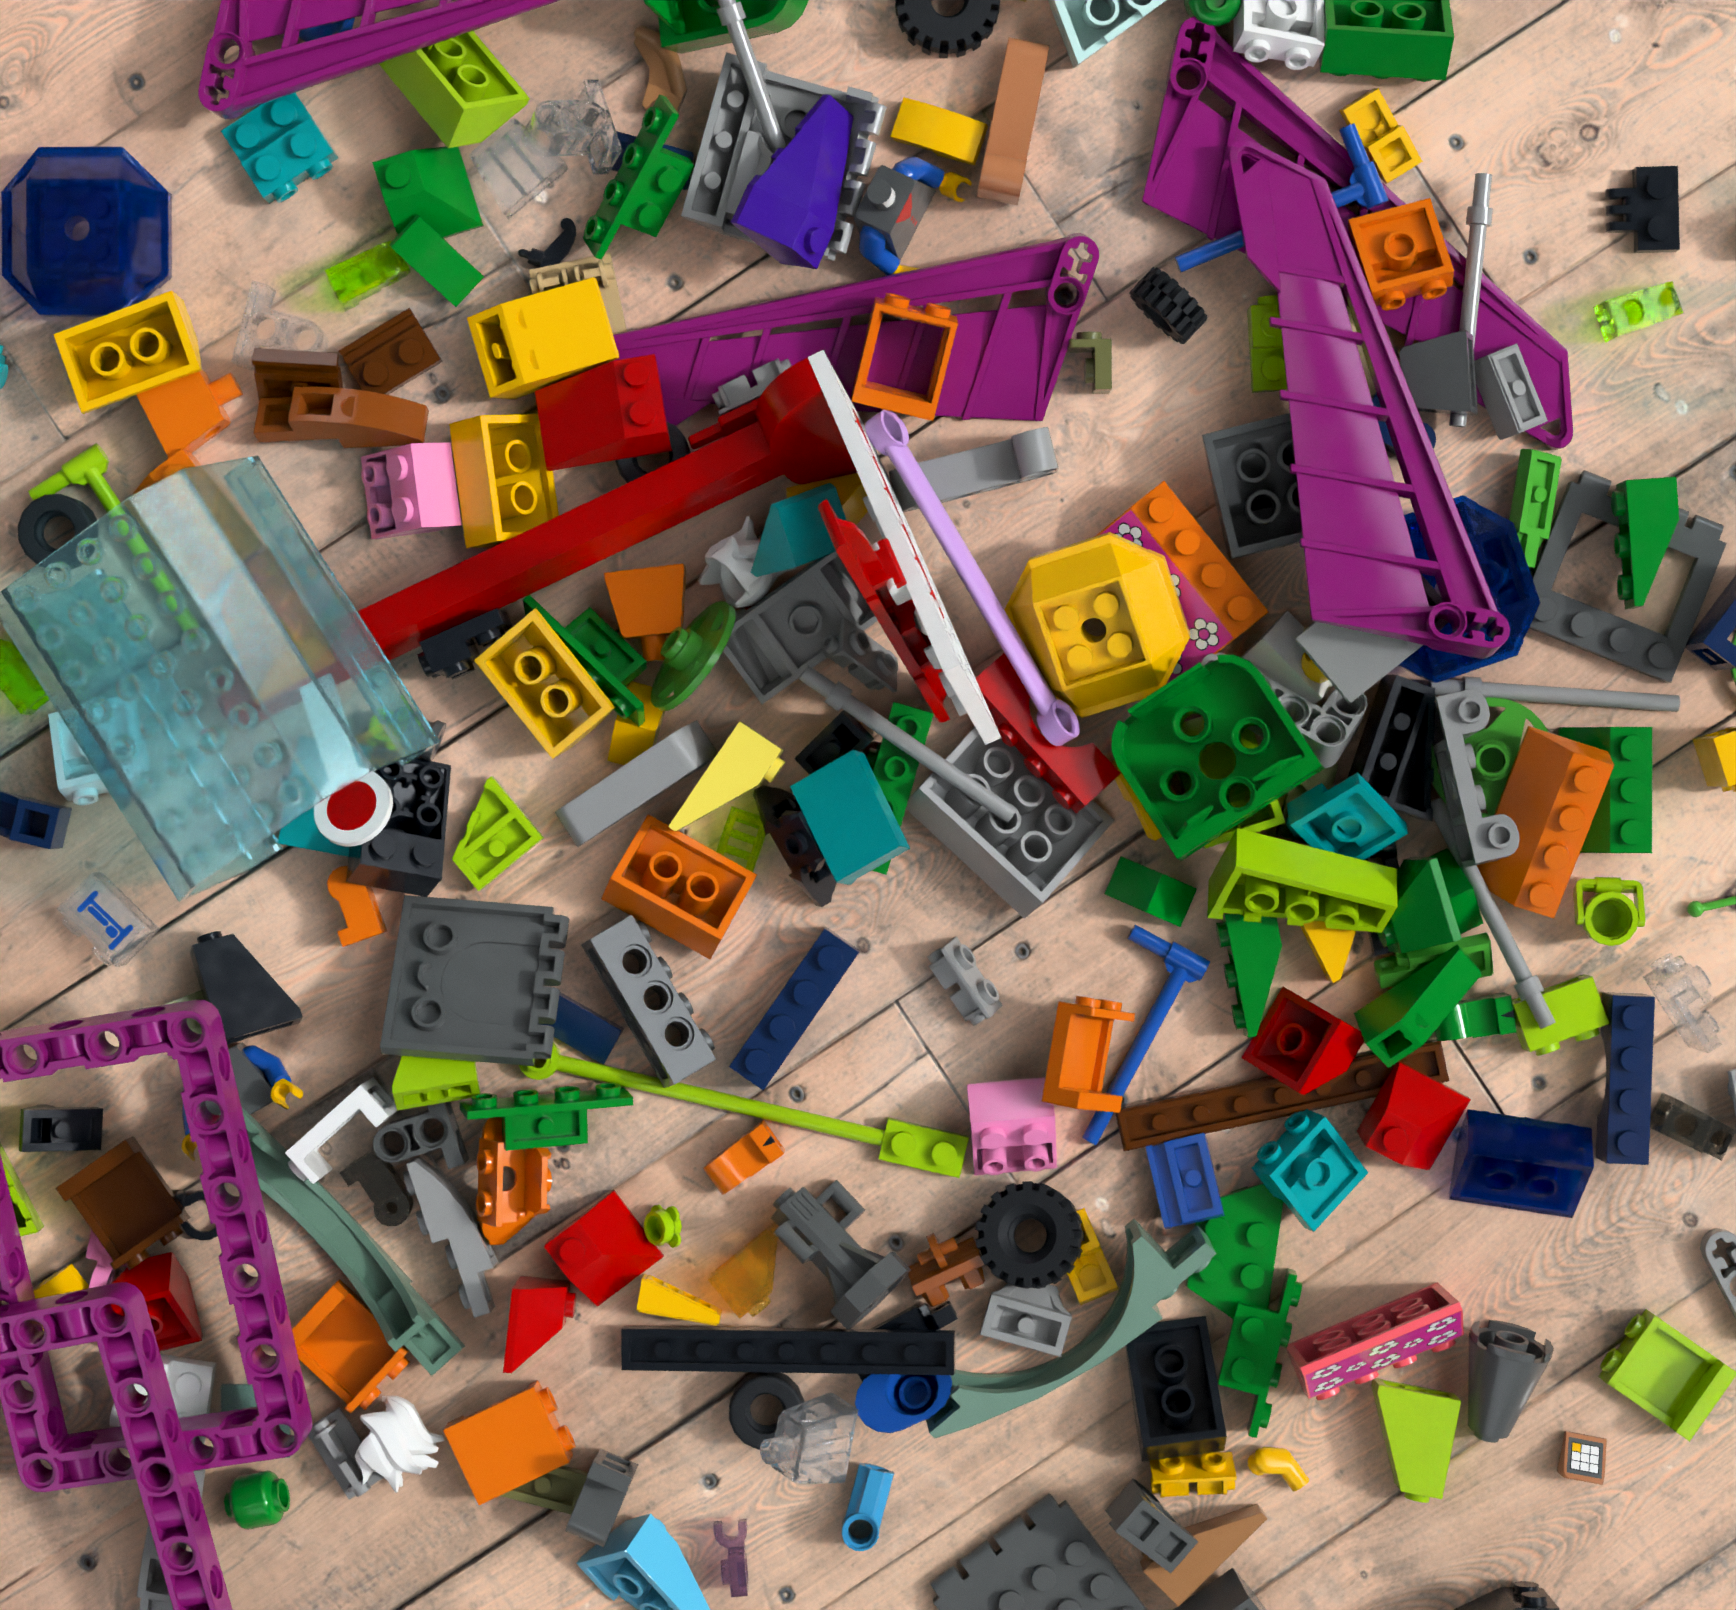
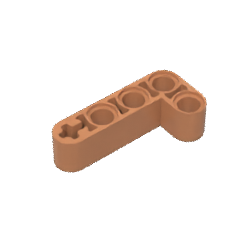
(1013, 121)

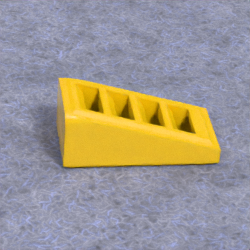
(669, 1301)

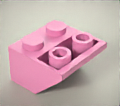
(410, 490)
(1011, 1127)

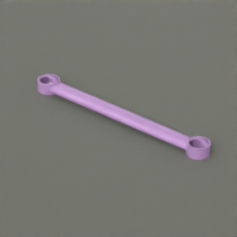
(1054, 716)

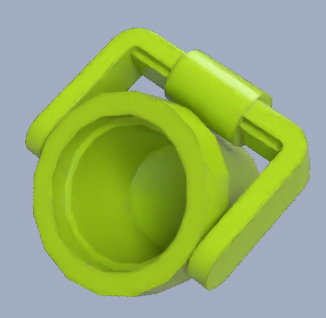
(1609, 915)

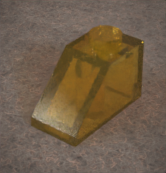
(748, 1274)

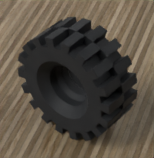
(947, 33)
(998, 1229)

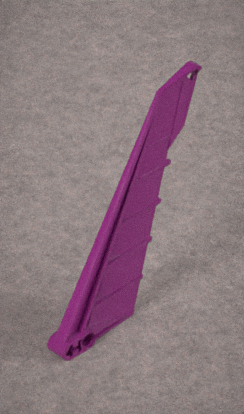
(313, 62)
(1194, 184)
(998, 363)
(1349, 505)

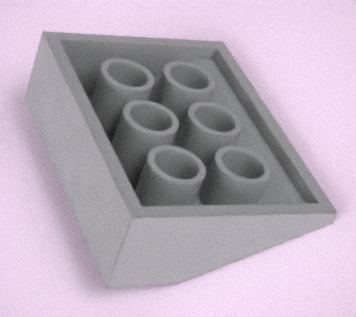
(1015, 858)

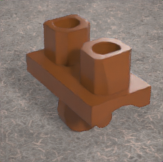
(944, 1263)

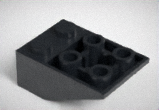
(411, 846)

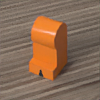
(358, 908)
(744, 1157)

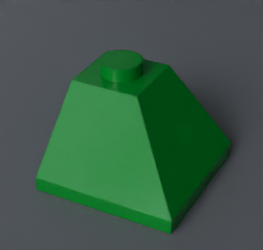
(430, 185)
(1423, 909)

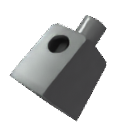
(1442, 374)

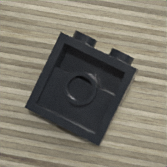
(455, 650)

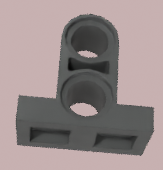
(418, 1142)
(601, 1497)
(1149, 1526)

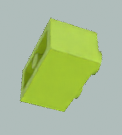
(1576, 1012)

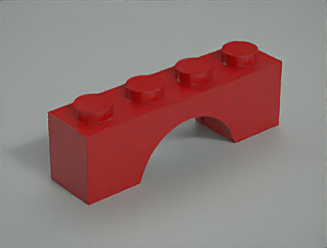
(1072, 772)

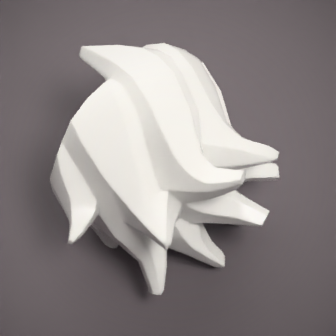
(731, 565)
(396, 1443)

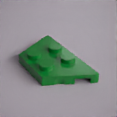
(1244, 1250)

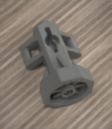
(855, 1275)

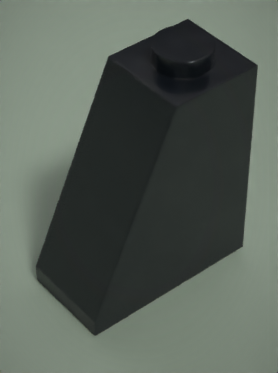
(240, 988)

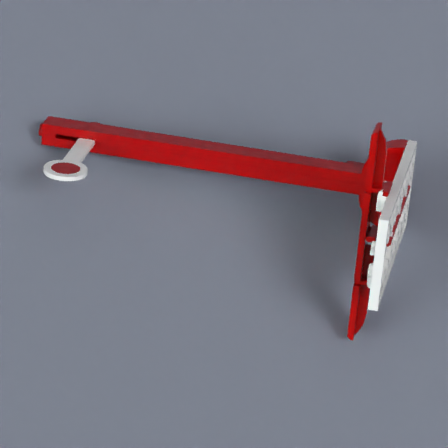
(794, 429)

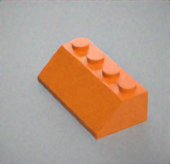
(1553, 803)

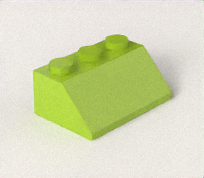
(458, 88)

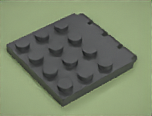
(475, 981)
(1038, 1568)

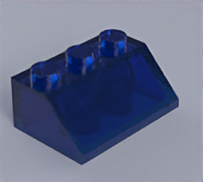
(1521, 1163)

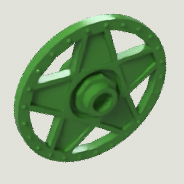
(691, 655)
(1495, 750)

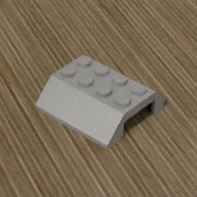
(791, 98)

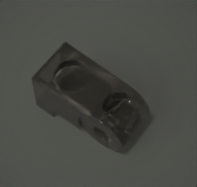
(1691, 1127)
(383, 1187)

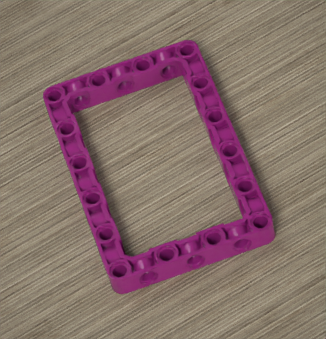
(225, 1153)
(147, 1423)

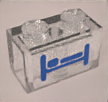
(107, 920)

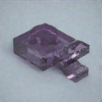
(735, 1568)

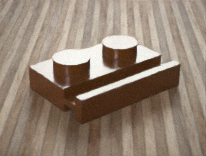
(391, 354)
(282, 370)

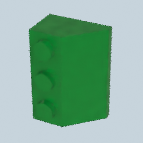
(1388, 38)
(1625, 808)

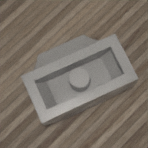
(753, 161)
(1027, 1318)

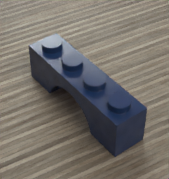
(33, 821)
(794, 1008)
(1626, 1107)

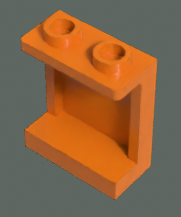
(1081, 1054)
(347, 1347)
(510, 1442)

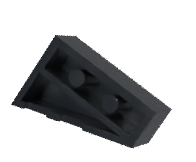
(1398, 746)

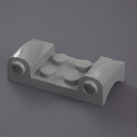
(786, 627)
(1476, 838)

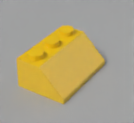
(129, 351)
(501, 477)
(545, 684)

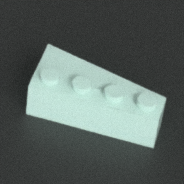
(1094, 23)

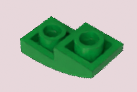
(436, 260)

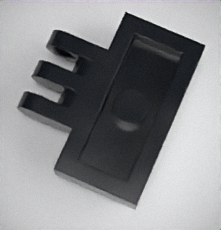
(1648, 209)

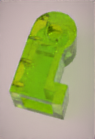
(366, 274)
(1637, 310)
(19, 681)

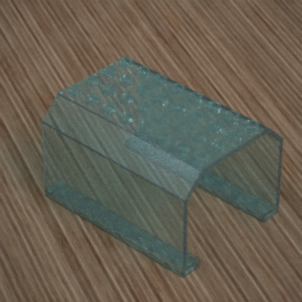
(210, 668)

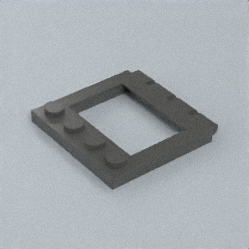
(1606, 633)

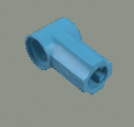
(867, 1503)

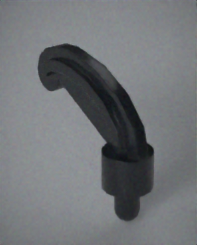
(556, 251)

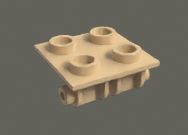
(581, 269)

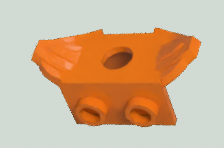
(508, 1211)

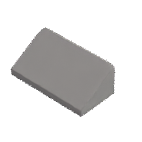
(1508, 392)

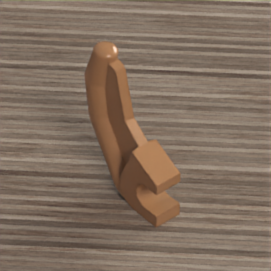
(664, 69)

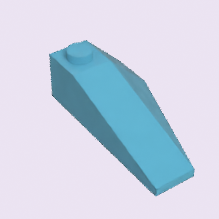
(643, 1568)

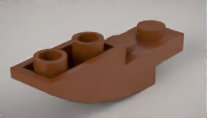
(344, 414)

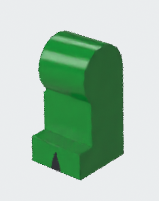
(1478, 1018)

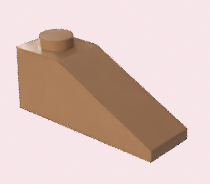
(1216, 1542)

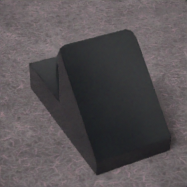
(833, 742)
(60, 1128)

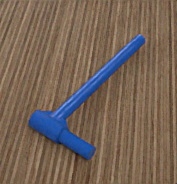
(1364, 188)
(1183, 966)

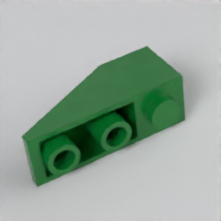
(1646, 524)
(1253, 960)
(1416, 1006)

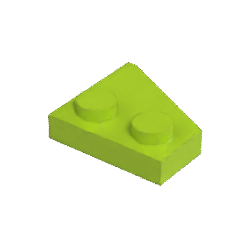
(494, 836)

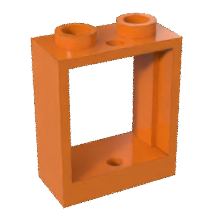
(894, 398)

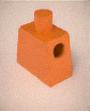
(189, 410)
(648, 604)

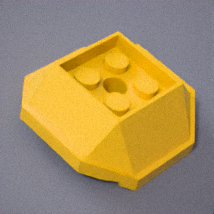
(1128, 593)

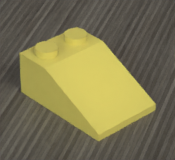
(735, 770)

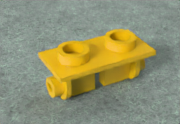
(1211, 1472)

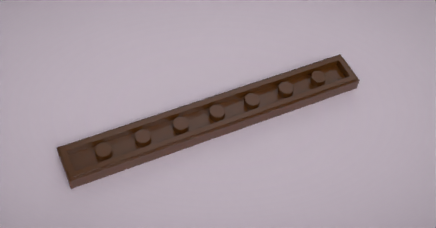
(1262, 1100)

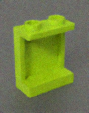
(1666, 1374)

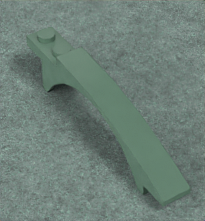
(1148, 1277)
(380, 1282)

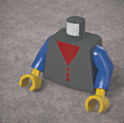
(895, 208)
(259, 1082)

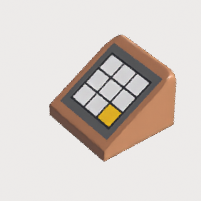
(1582, 1458)

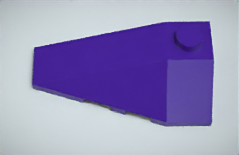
(797, 198)

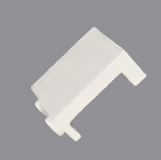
(304, 1154)

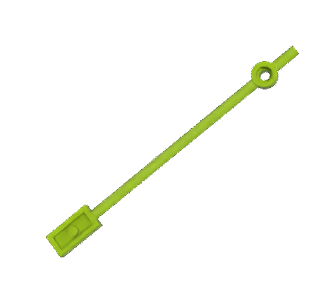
(899, 1142)

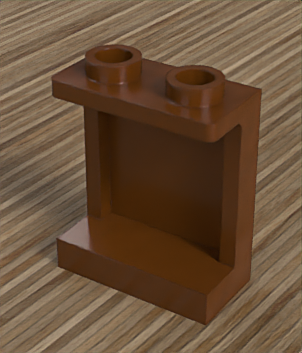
(126, 1203)

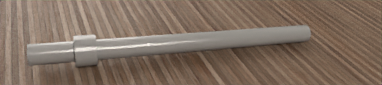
(731, 15)
(1478, 218)
(1560, 695)
(840, 697)
(1527, 986)

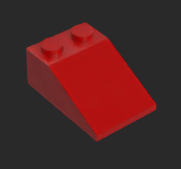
(604, 414)

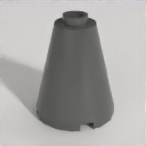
(1502, 1376)

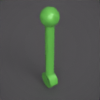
(1696, 908)

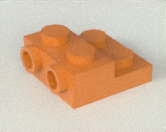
(1402, 253)

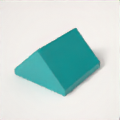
(796, 531)

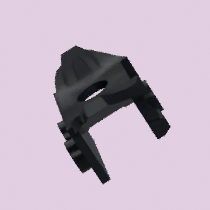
(796, 842)

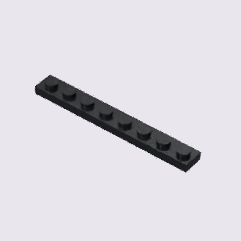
(788, 1350)

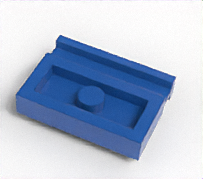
(1185, 1181)

